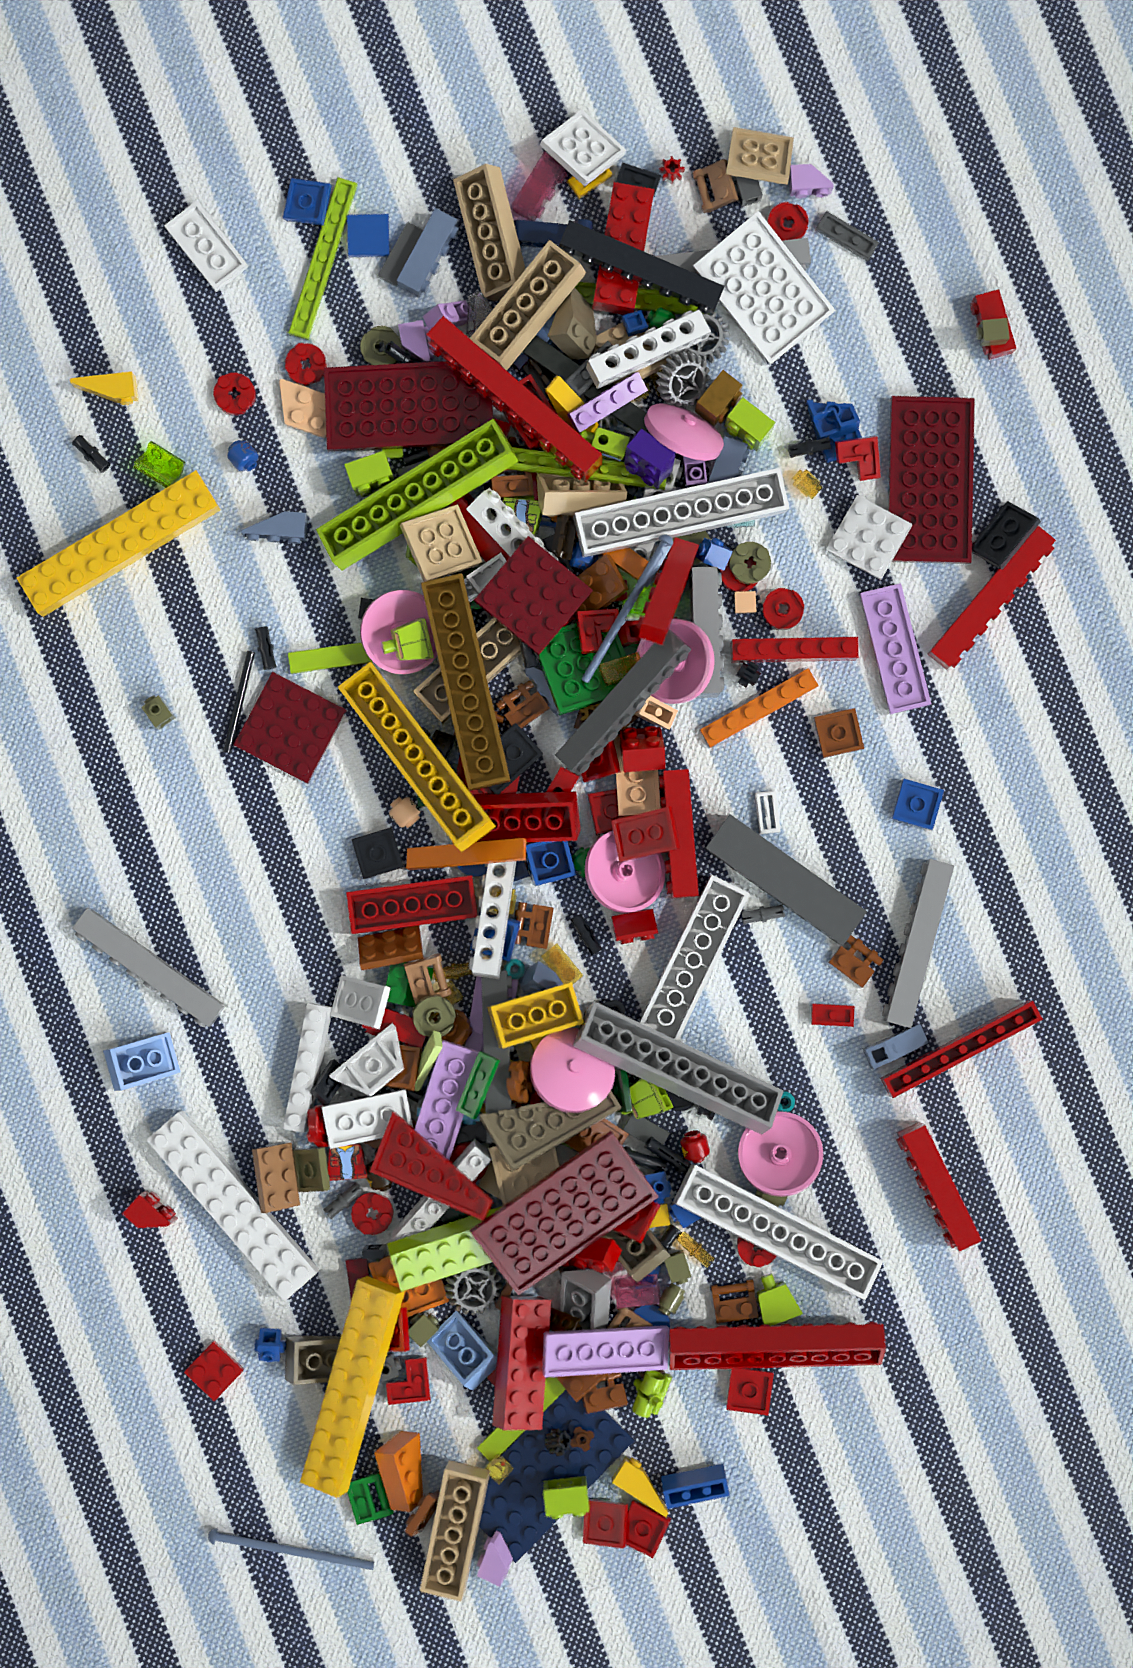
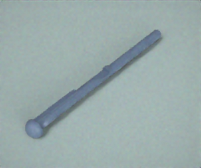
(644, 580)
(214, 1536)

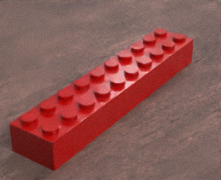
(514, 399)
(776, 1346)

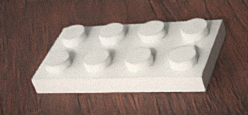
(206, 246)
(363, 1117)

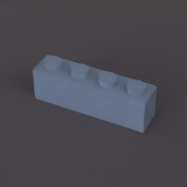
(428, 252)
(729, 460)

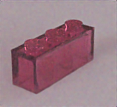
(539, 188)

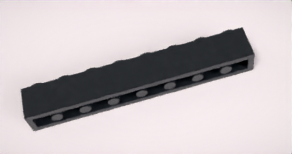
(641, 267)

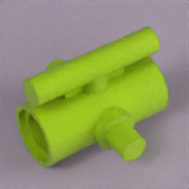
(650, 1393)

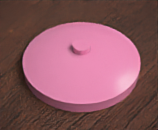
(683, 432)
(386, 614)
(691, 675)
(623, 885)
(568, 1076)
(783, 1157)

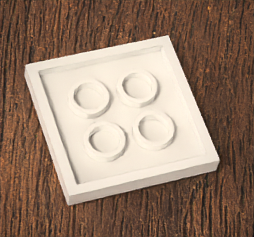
(583, 147)
(869, 537)

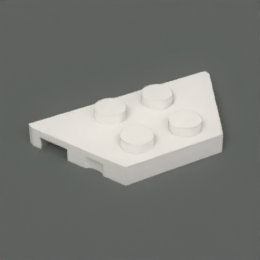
(373, 1064)

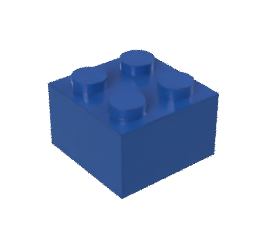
(549, 861)

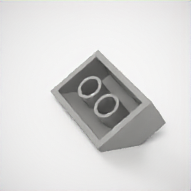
(586, 1297)

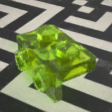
(160, 465)

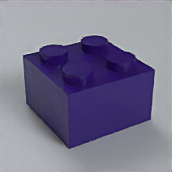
(649, 459)

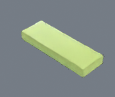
(428, 1058)

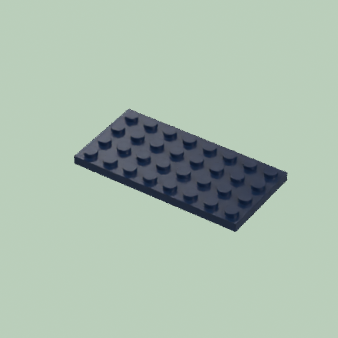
(518, 1503)

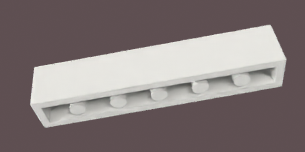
(307, 1066)

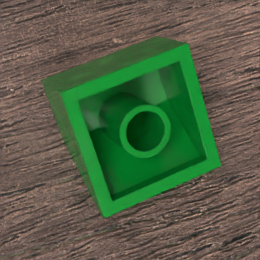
(399, 985)

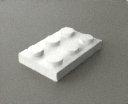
(360, 1001)

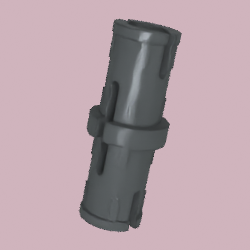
(762, 914)
(343, 1200)

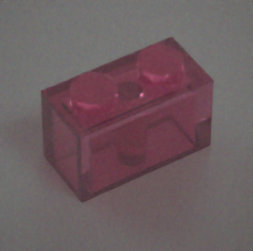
(634, 1294)

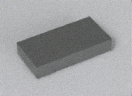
(644, 1129)

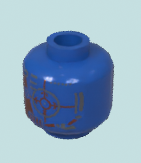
(242, 455)
(578, 561)

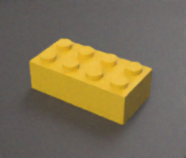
(535, 1015)

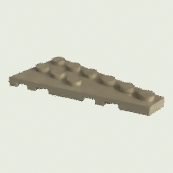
(537, 1128)

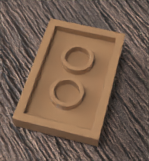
(276, 1177)

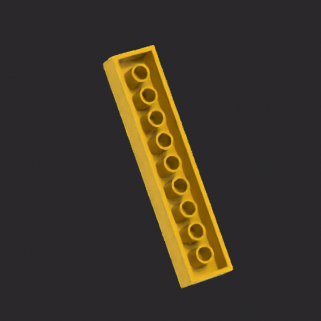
(118, 543)
(416, 757)
(352, 1386)

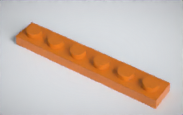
(759, 708)

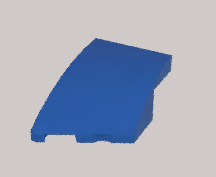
(836, 421)

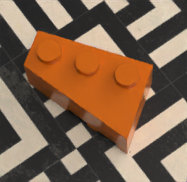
(401, 1470)

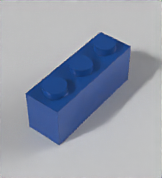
(695, 1486)

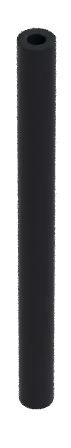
(239, 702)

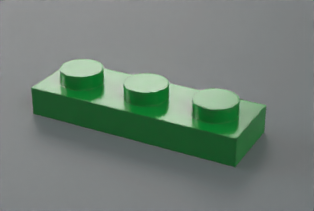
(477, 1085)

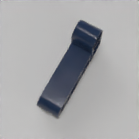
(539, 233)

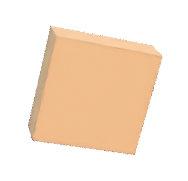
(745, 602)

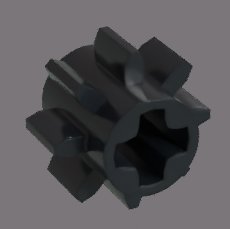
(748, 674)
(557, 1442)

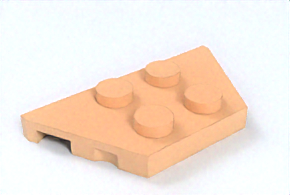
(303, 408)

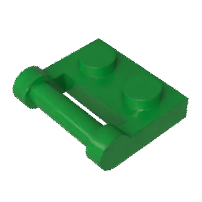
(362, 1500)

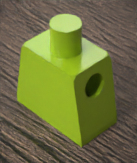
(776, 1302)

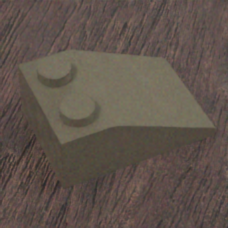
(574, 327)
(639, 1258)
(310, 1358)

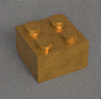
(718, 398)

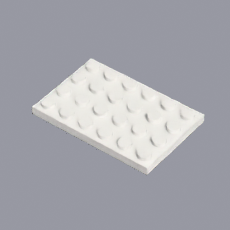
(765, 287)

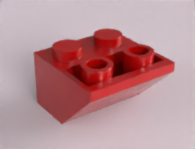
(642, 749)
(634, 925)
(149, 1212)

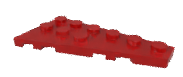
(417, 1165)

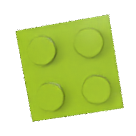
(749, 424)
(369, 473)
(566, 1497)

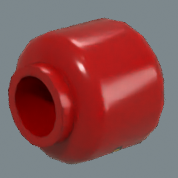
(695, 1146)

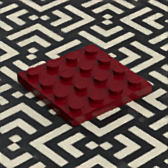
(533, 595)
(290, 727)

